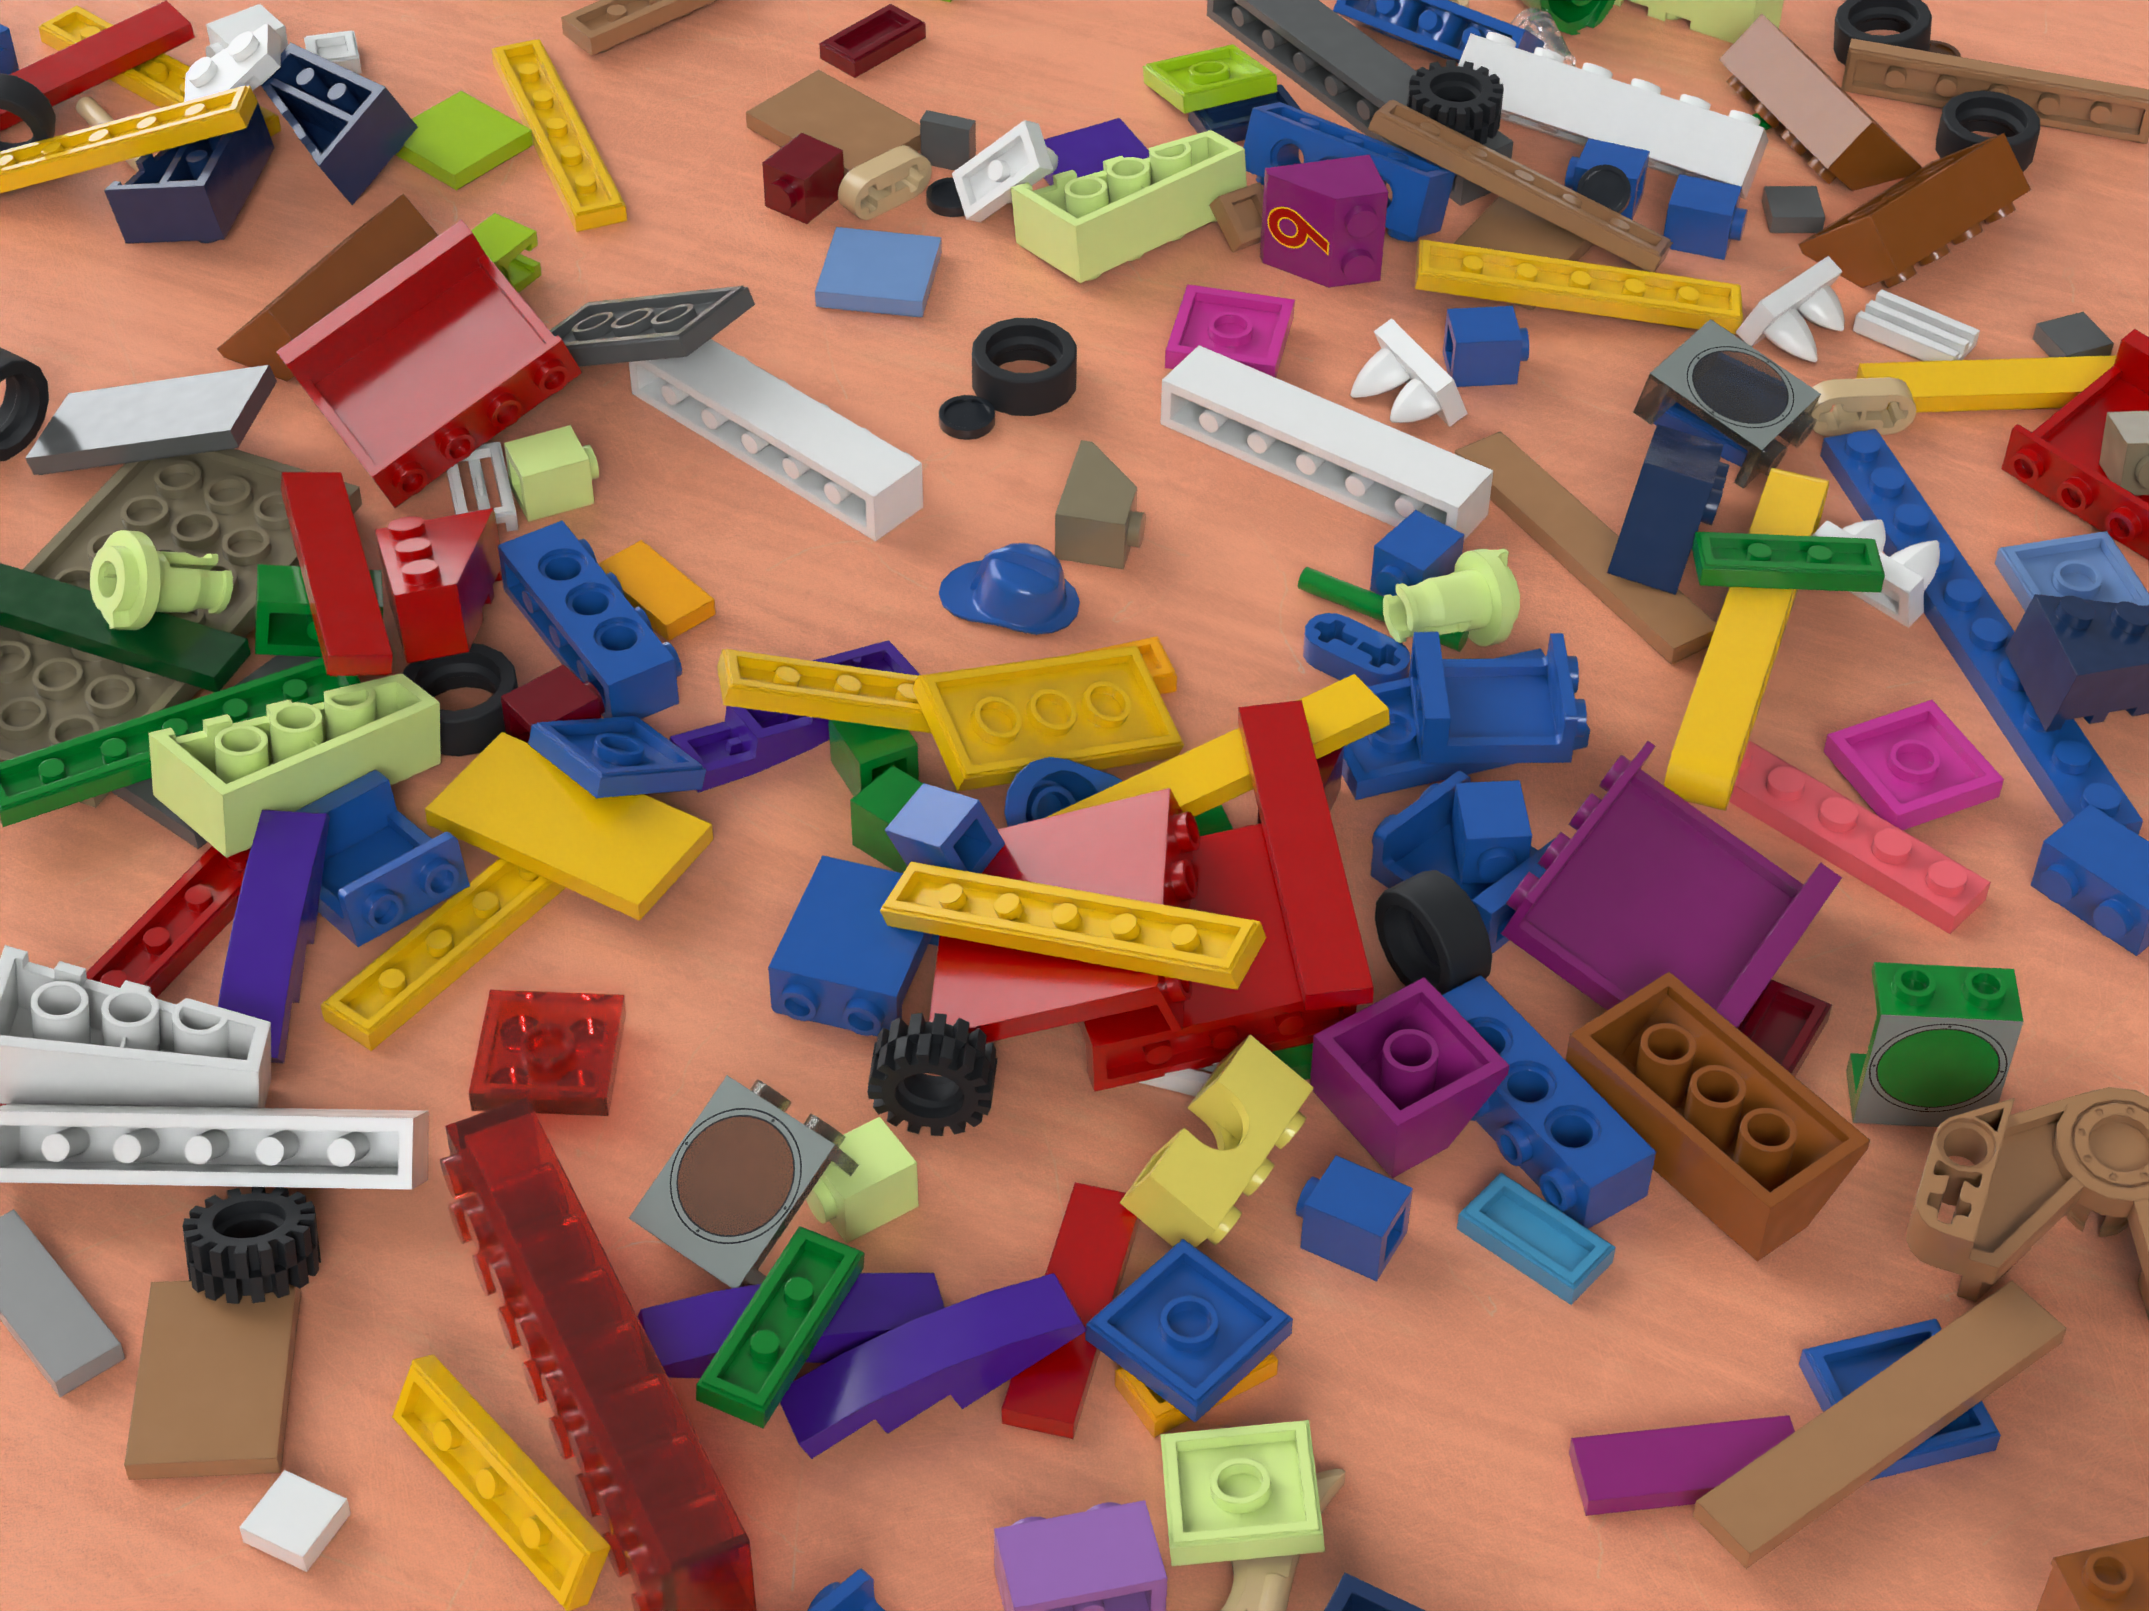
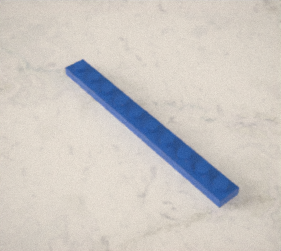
(1975, 631)

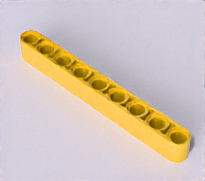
(1741, 655)

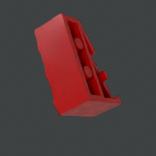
(439, 579)

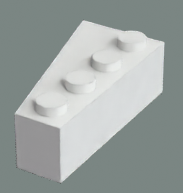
(122, 1046)

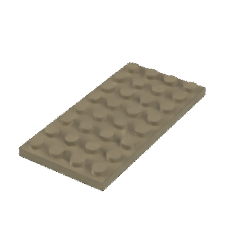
(183, 503)

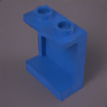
(1495, 706)
(1423, 841)
(380, 862)
(839, 954)

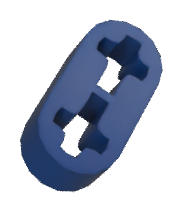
(1348, 648)

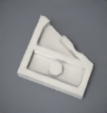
(246, 61)

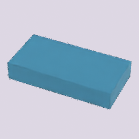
(1536, 1238)

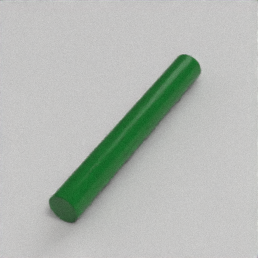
(1360, 601)

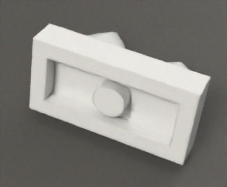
(1011, 160)
(1781, 312)
(1400, 361)
(1905, 571)

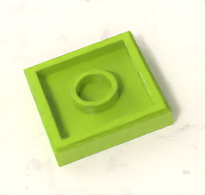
(1209, 78)
(463, 140)

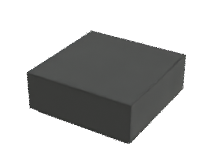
(947, 139)
(1793, 209)
(2072, 337)

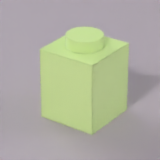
(551, 472)
(877, 1190)

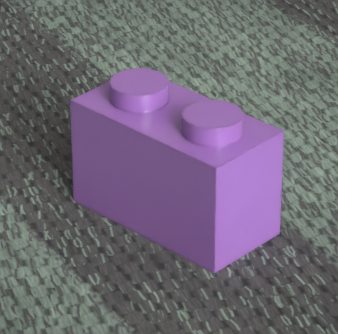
(1082, 1561)

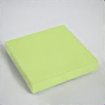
(1241, 1493)

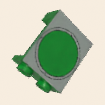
(1935, 1043)

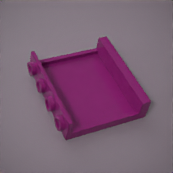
(1657, 893)

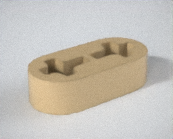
(884, 182)
(1863, 405)

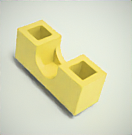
(1250, 1109)

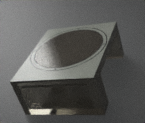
(1734, 393)
(739, 1181)

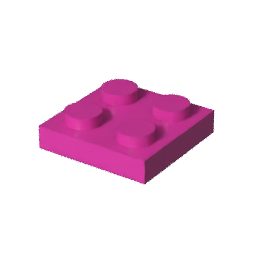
(1232, 324)
(1913, 765)

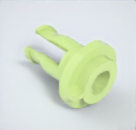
(136, 581)
(1474, 598)

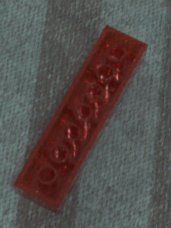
(594, 1368)

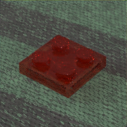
(549, 1049)

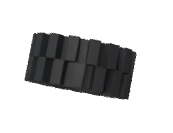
(1458, 98)
(954, 1097)
(251, 1244)

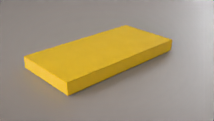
(1070, 707)
(544, 821)

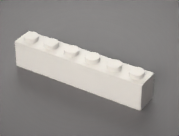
(1589, 104)
(785, 436)
(1321, 444)
(213, 1146)

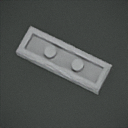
(49, 1312)

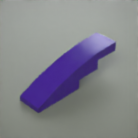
(760, 739)
(275, 920)
(694, 1328)
(944, 1353)

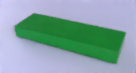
(1788, 562)
(780, 1327)

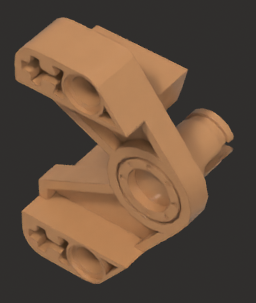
(2027, 1177)

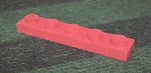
(1857, 840)

